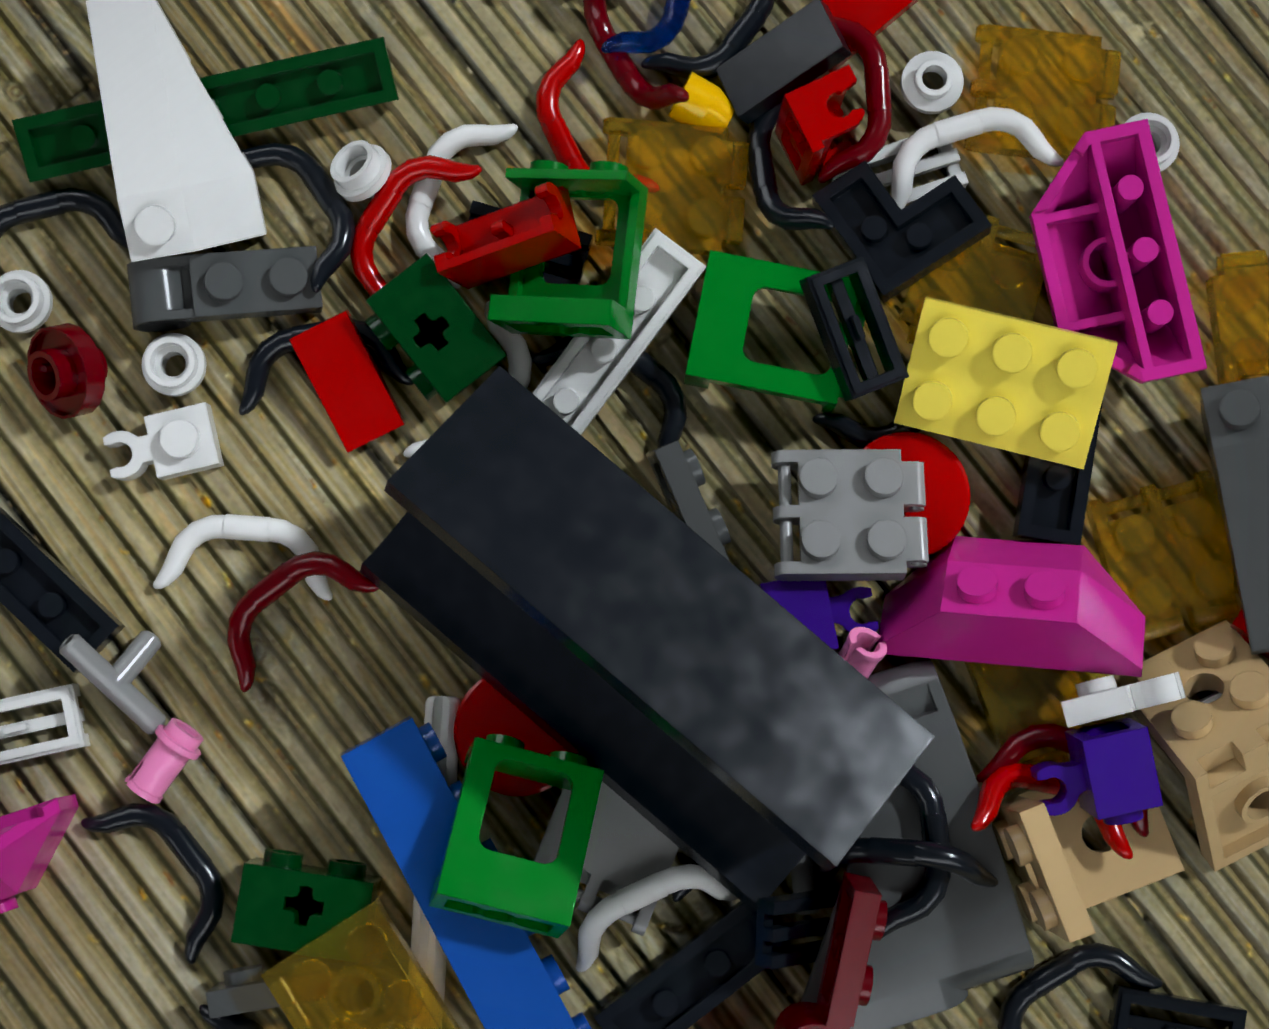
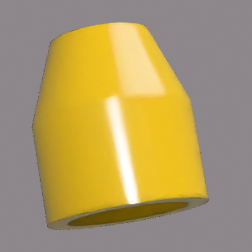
(705, 105)

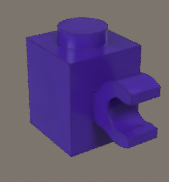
(813, 608)
(1108, 773)

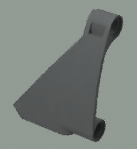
(975, 929)

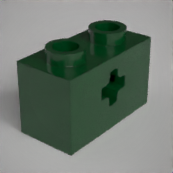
(425, 293)
(267, 892)

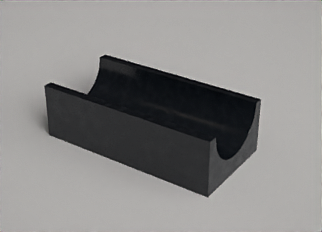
(638, 644)

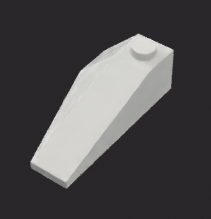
(170, 152)

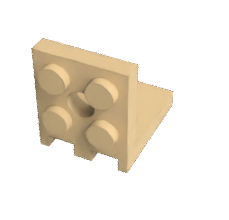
(1218, 743)
(1064, 874)

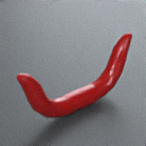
(548, 109)
(385, 202)
(1019, 776)

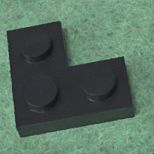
(897, 242)

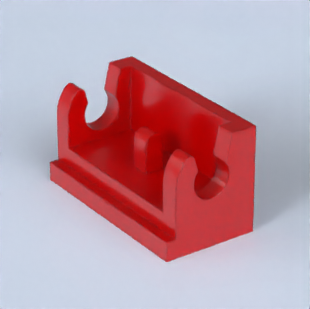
(812, 119)
(508, 238)

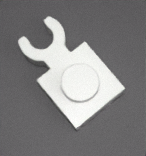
(175, 442)
(1103, 699)

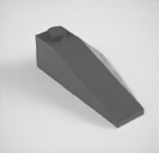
(1238, 447)

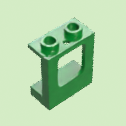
(576, 309)
(722, 325)
(505, 886)

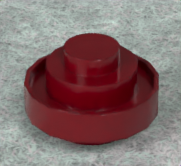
(66, 370)

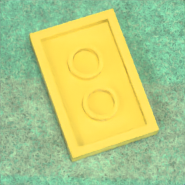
(1005, 382)

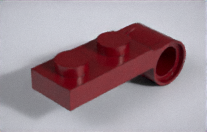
(845, 976)

